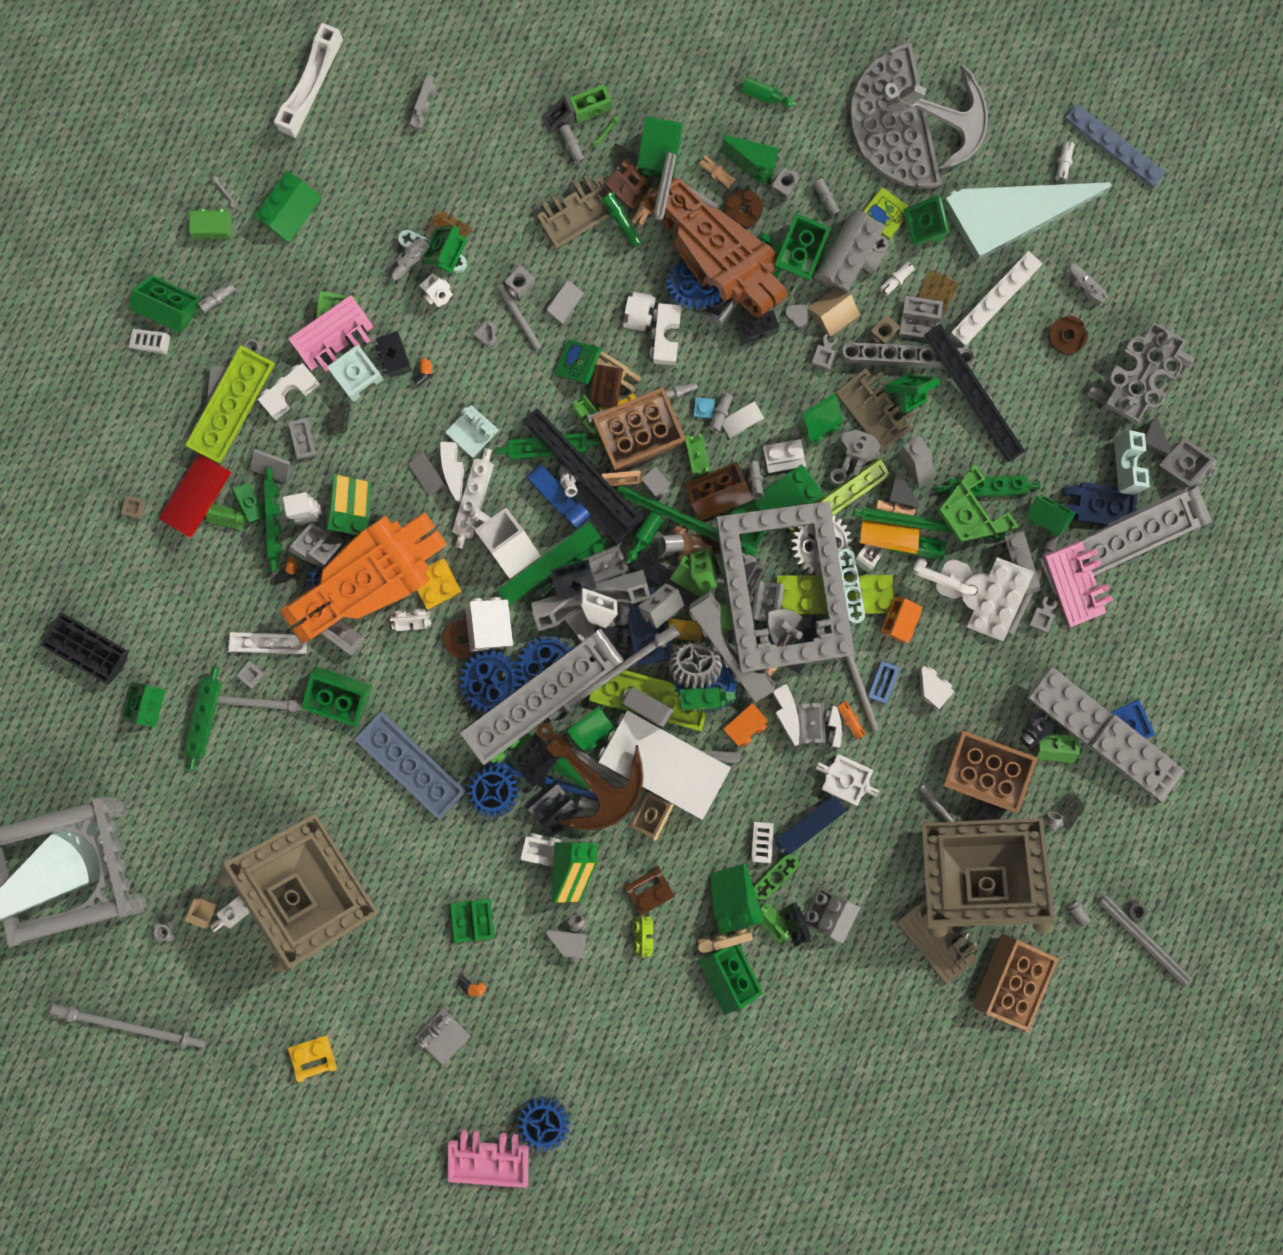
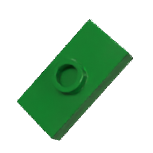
(249, 503)

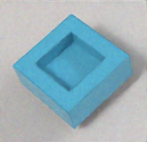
(704, 408)

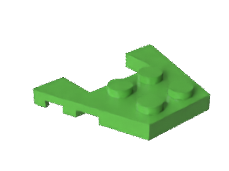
(966, 515)

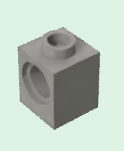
(785, 191)
(519, 274)
(656, 483)

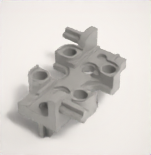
(1121, 397)

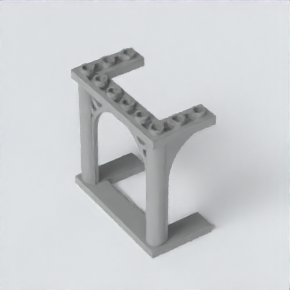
(120, 905)

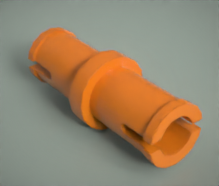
(851, 720)

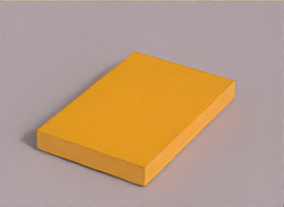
(889, 536)

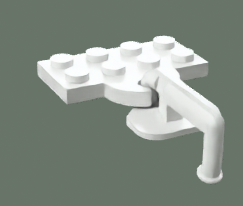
(997, 593)

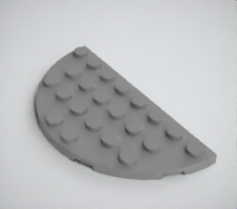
(889, 140)

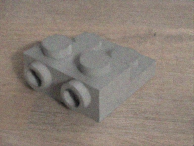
(1188, 464)

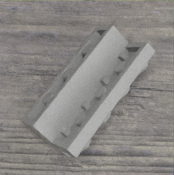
(849, 251)

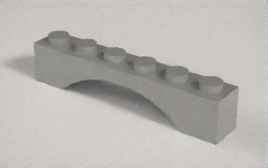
(626, 588)
(707, 613)

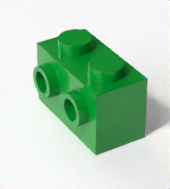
(1050, 515)

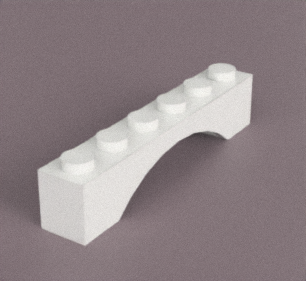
(298, 104)
(995, 300)

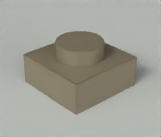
(133, 507)

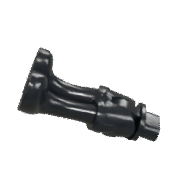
(1036, 729)

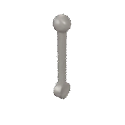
(234, 204)

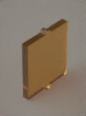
(939, 288)

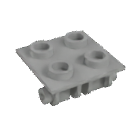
(442, 1036)

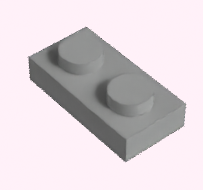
(302, 439)

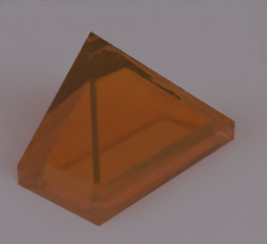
(445, 219)

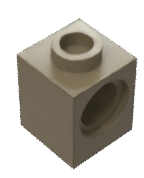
(886, 324)

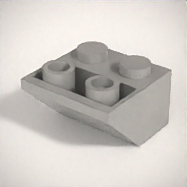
(831, 915)

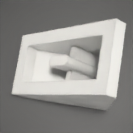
(869, 557)

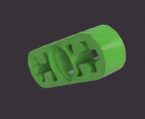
(782, 862)

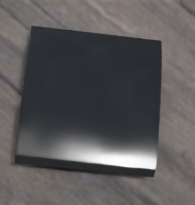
(551, 806)

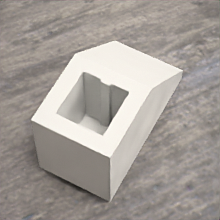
(933, 689)

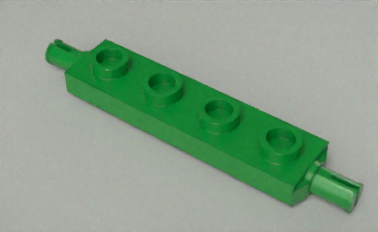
(534, 448)
(994, 486)
(273, 528)
(202, 718)

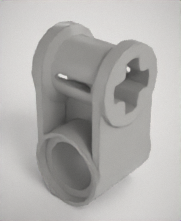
(876, 255)
(669, 545)

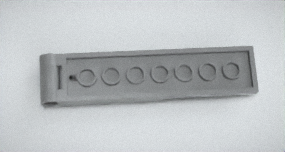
(1143, 530)
(541, 697)
(1106, 734)

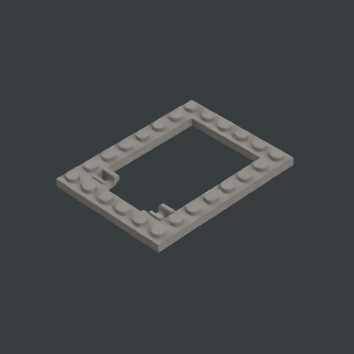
(764, 655)

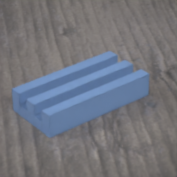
(889, 666)

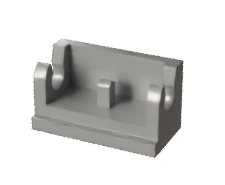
(607, 564)
(661, 605)
(344, 637)
(811, 723)

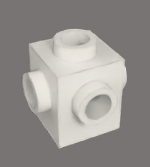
(436, 290)

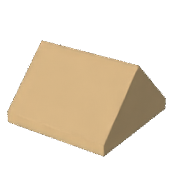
(834, 310)
(651, 815)

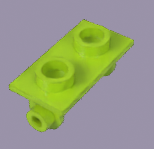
(642, 945)

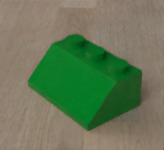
(287, 207)
(164, 303)
(336, 696)
(730, 978)

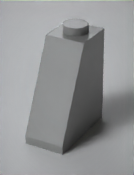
(917, 460)
(647, 706)

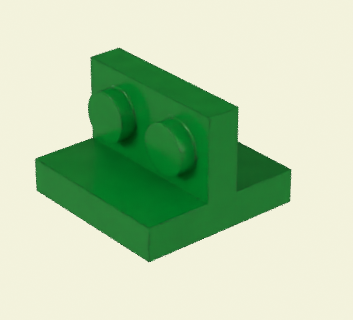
(926, 221)
(444, 248)
(911, 390)
(143, 704)

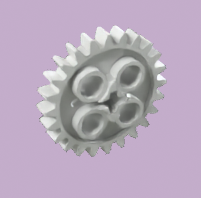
(810, 558)

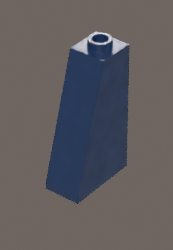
(810, 825)

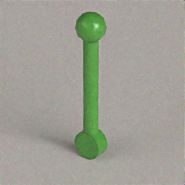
(615, 120)

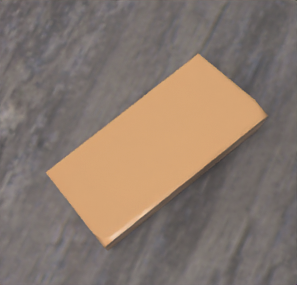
(623, 478)

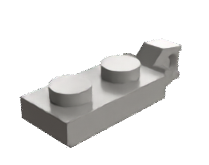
(422, 105)

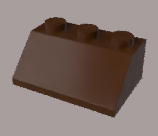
(718, 491)

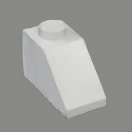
(598, 608)

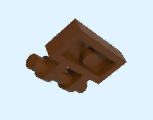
(623, 188)

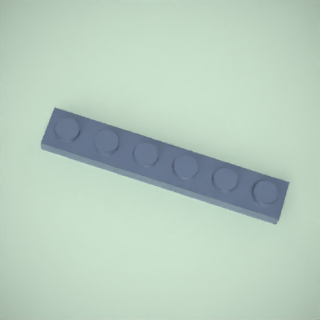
(1115, 145)

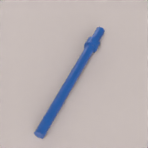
(566, 787)

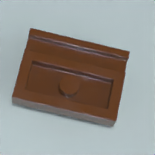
(606, 385)

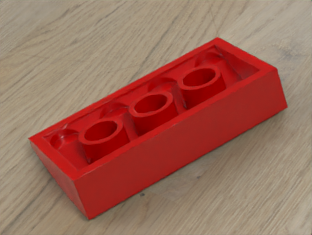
(195, 495)

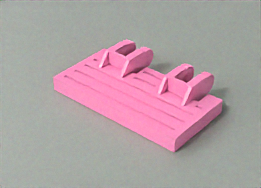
(330, 331)
(1073, 583)
(485, 1165)

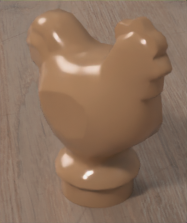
(692, 542)

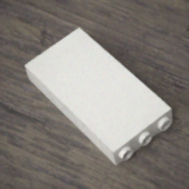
(669, 764)

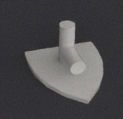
(784, 626)

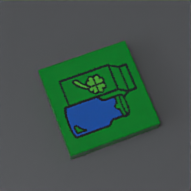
(578, 361)

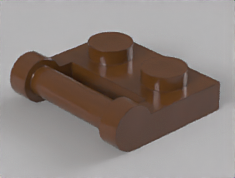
(654, 895)

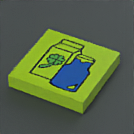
(888, 211)

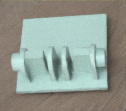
(472, 431)

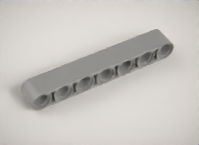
(897, 353)

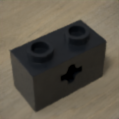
(757, 328)
(393, 343)
(572, 578)

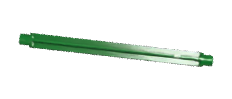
(678, 517)
(911, 521)

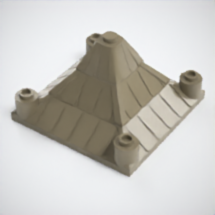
(987, 874)
(298, 891)

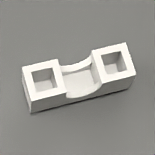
(667, 317)
(274, 398)
(302, 508)

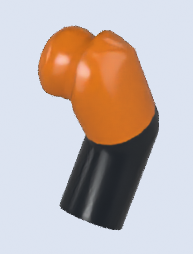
(425, 372)
(290, 570)
(471, 989)

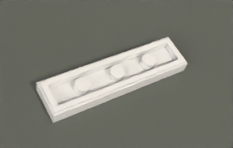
(266, 643)

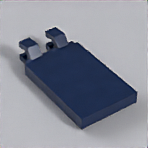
(1099, 503)
(644, 633)

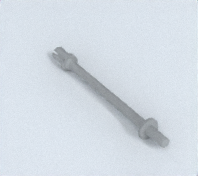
(659, 641)
(72, 1014)

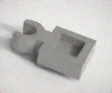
(824, 354)
(1042, 618)

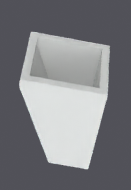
(508, 542)

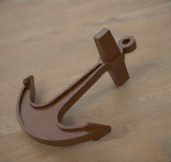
(614, 801)

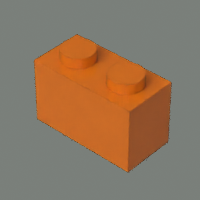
(901, 619)
(745, 725)

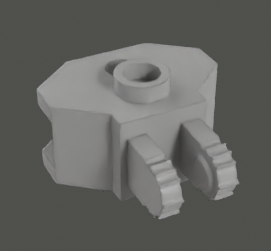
(859, 450)

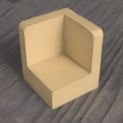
(200, 912)

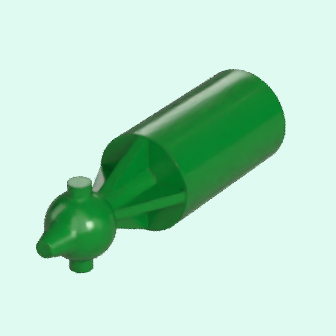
(765, 93)
(644, 535)

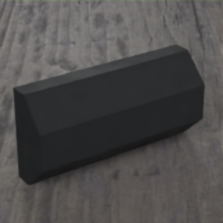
(85, 648)

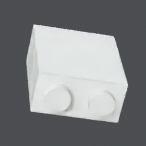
(488, 624)

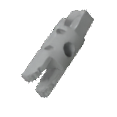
(408, 258)
(1086, 284)

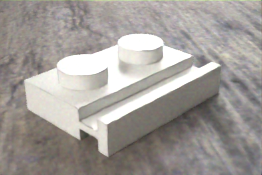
(784, 456)

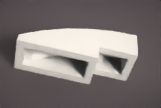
(452, 469)
(788, 714)

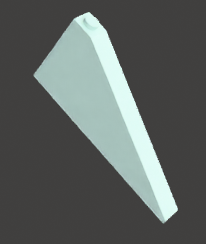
(1002, 215)
(56, 868)

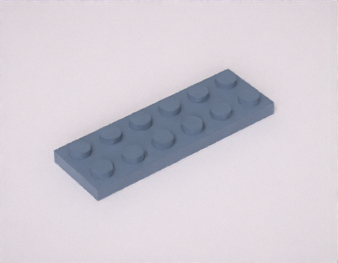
(410, 765)

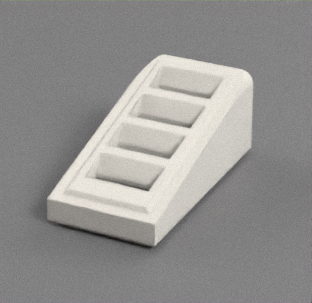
(163, 345)
(766, 859)

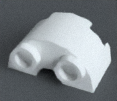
(637, 311)
(539, 850)

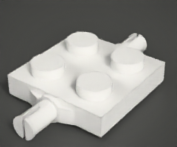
(847, 779)

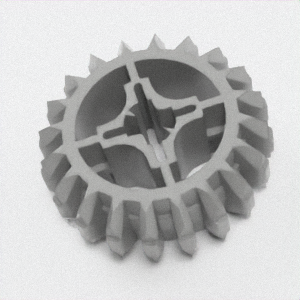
(694, 667)

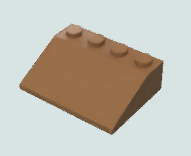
(639, 430)
(989, 771)
(1015, 982)

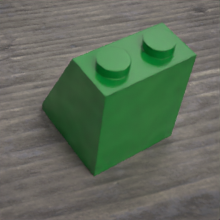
(657, 140)

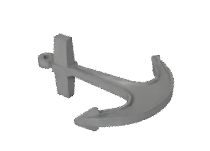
(969, 124)

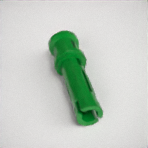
(616, 212)

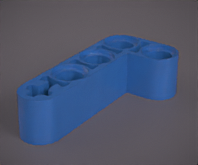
(549, 487)

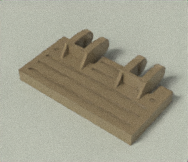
(578, 214)
(873, 410)
(938, 951)

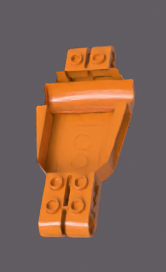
(367, 574)

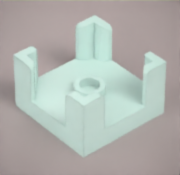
(355, 372)

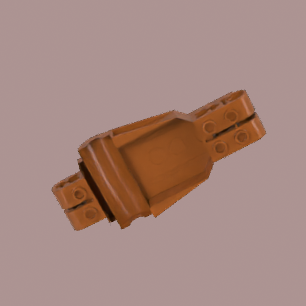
(720, 250)

